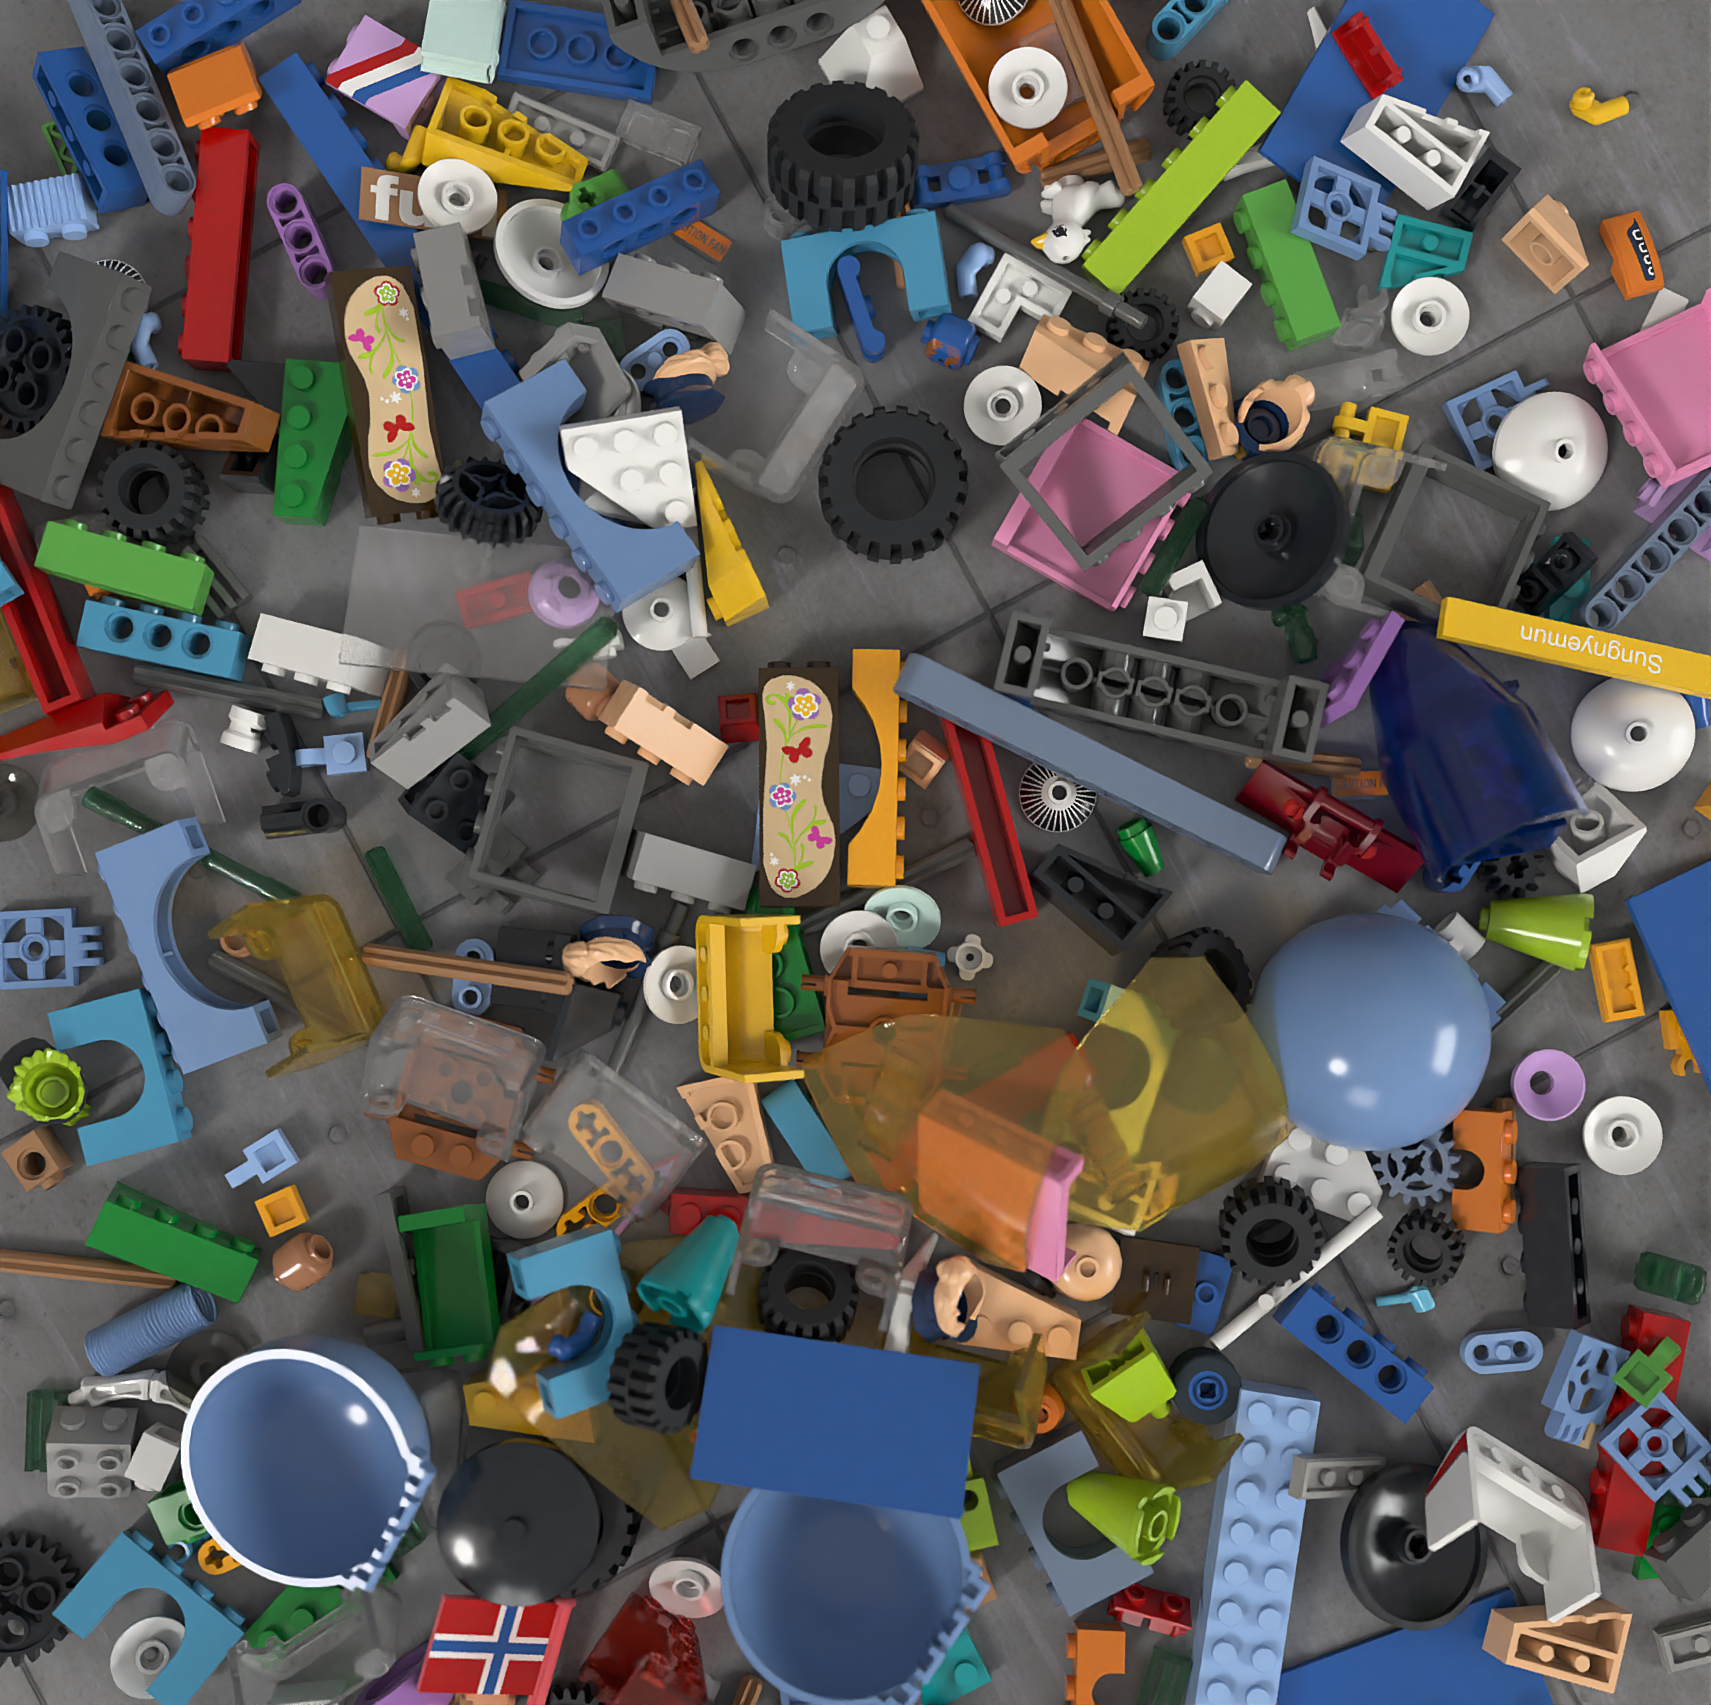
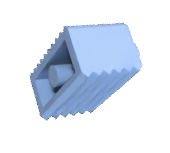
(51, 210)

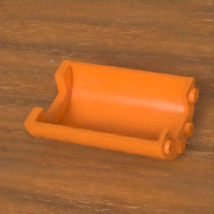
(1073, 130)

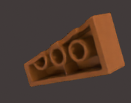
(185, 414)

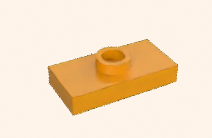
(1616, 980)

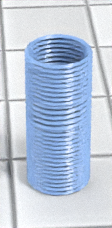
(149, 1329)

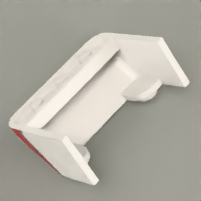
(1525, 1504)

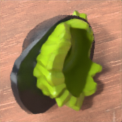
(44, 1083)

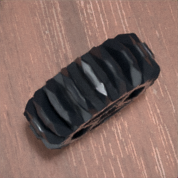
(486, 502)

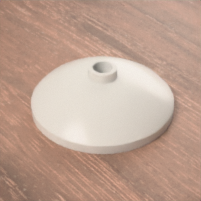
(531, 238)
(1530, 441)
(1603, 738)

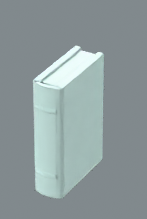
(463, 38)

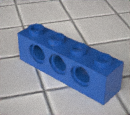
(204, 27)
(77, 106)
(639, 217)
(1398, 1394)

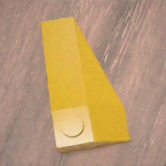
(502, 144)
(729, 571)

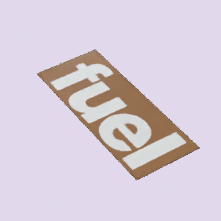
(393, 200)

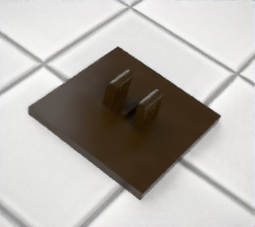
(1156, 1279)

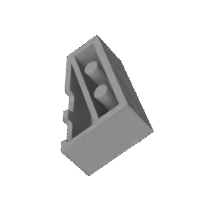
(452, 291)
(675, 299)
(430, 729)
(687, 872)

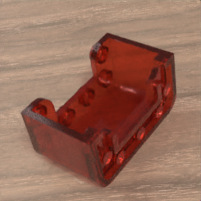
(647, 1658)

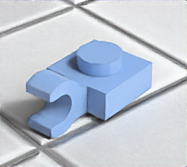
(341, 755)
(265, 1158)

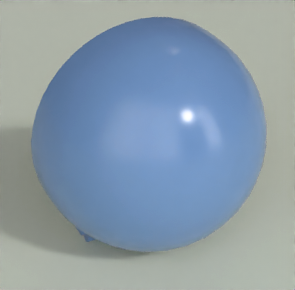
(1374, 1028)
(308, 1460)
(845, 1596)

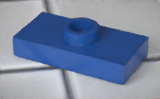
(1210, 1289)

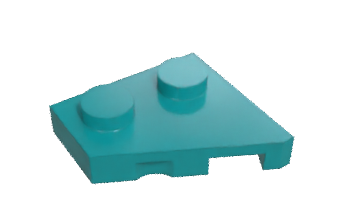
(1423, 251)
(957, 1674)

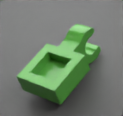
(1644, 1375)

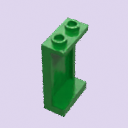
(454, 1283)

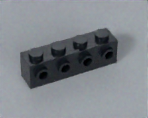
(1553, 1245)

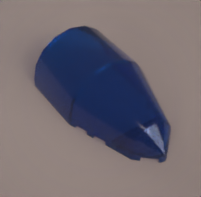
(1460, 750)

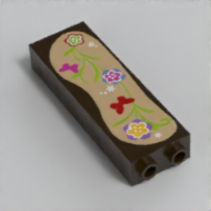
(386, 390)
(799, 786)

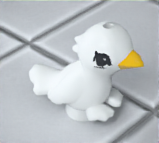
(1071, 209)

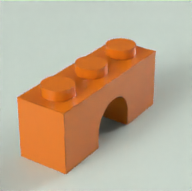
(1489, 1136)
(1094, 1651)

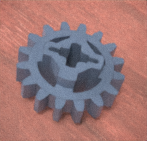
(1429, 1171)

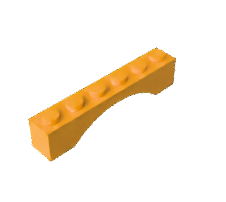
(874, 849)

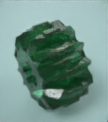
(1670, 1278)

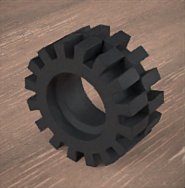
(1184, 81)
(1162, 314)
(1418, 1266)

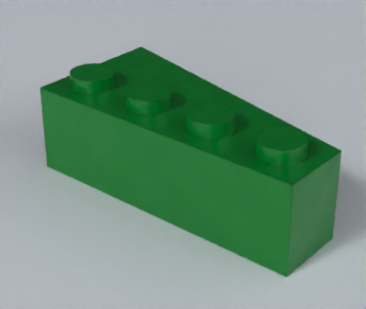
(311, 442)
(173, 1243)

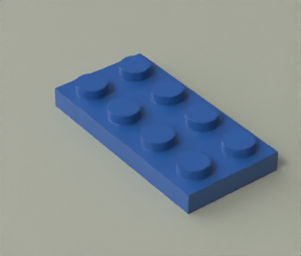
(570, 53)

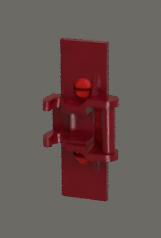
(1329, 828)

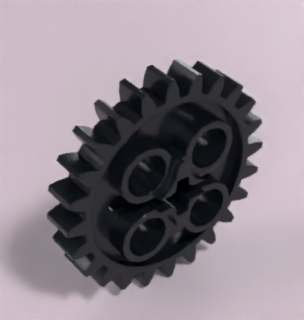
(32, 364)
(37, 1568)

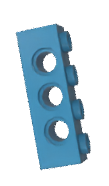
(102, 633)

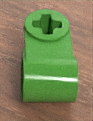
(593, 192)

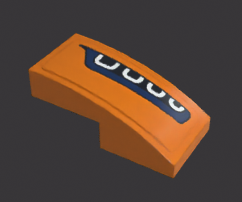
(1634, 255)

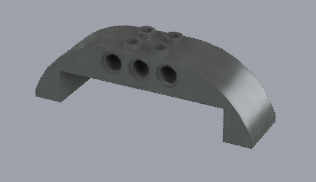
(736, 29)
(1159, 693)

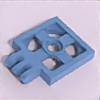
(1371, 216)
(1453, 409)
(74, 947)
(1566, 1419)
(1680, 1470)

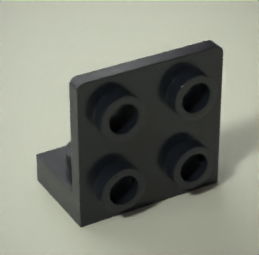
(451, 800)
(532, 949)

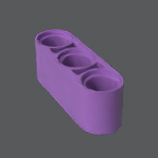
(293, 228)

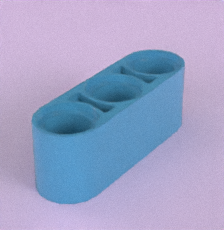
(1181, 24)
(1178, 401)
(804, 1130)

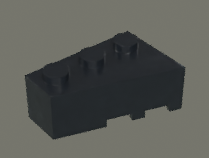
(1097, 898)

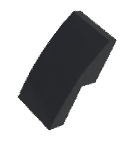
(1554, 574)
(283, 773)

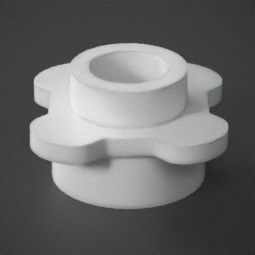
(969, 968)

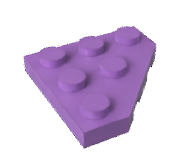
(1355, 669)

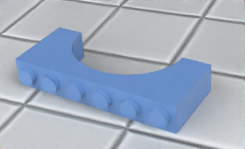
(618, 558)
(143, 885)

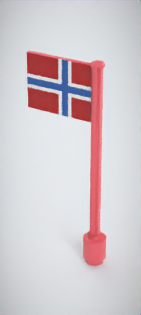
(494, 1647)

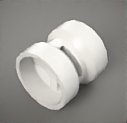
(244, 730)

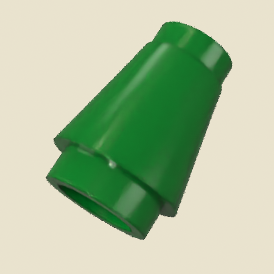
(1141, 845)

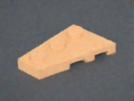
(1211, 394)
(733, 1123)

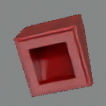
(738, 717)

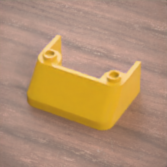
(737, 997)

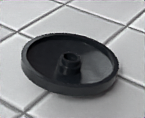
(1273, 531)
(518, 1522)
(1390, 1558)

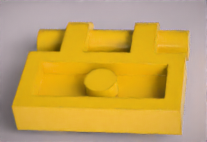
(1378, 428)

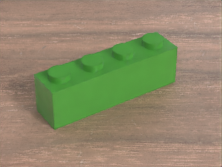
(1286, 267)
(125, 568)

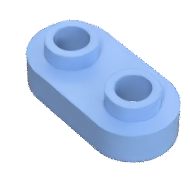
(651, 354)
(460, 986)
(1498, 1351)

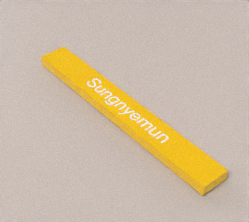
(1574, 647)

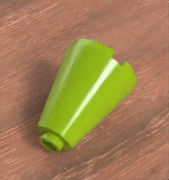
(1542, 927)
(1127, 1511)

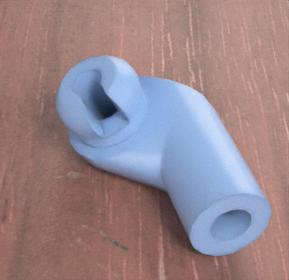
(1483, 80)
(968, 266)
(141, 347)

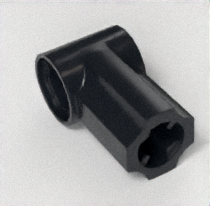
(301, 818)

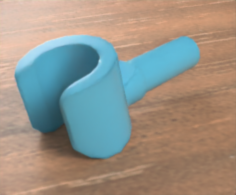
(1417, 1295)

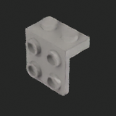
(591, 362)
(90, 1451)

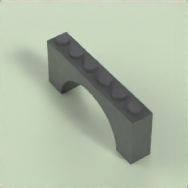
(104, 320)

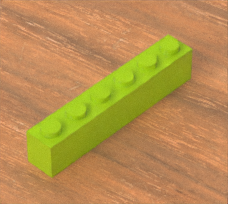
(1180, 189)

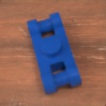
(960, 181)
(860, 310)

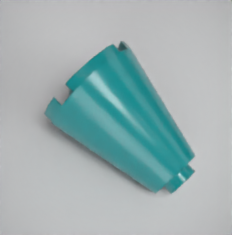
(692, 1274)

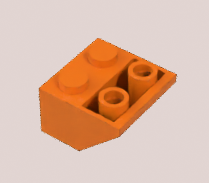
(216, 85)

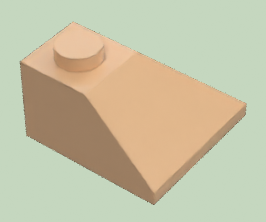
(1549, 244)

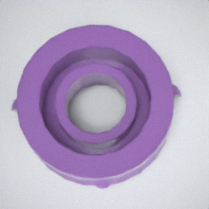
(400, 1684)

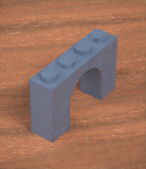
(1028, 1479)

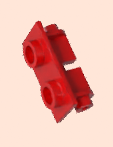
(1367, 55)
(1166, 1611)

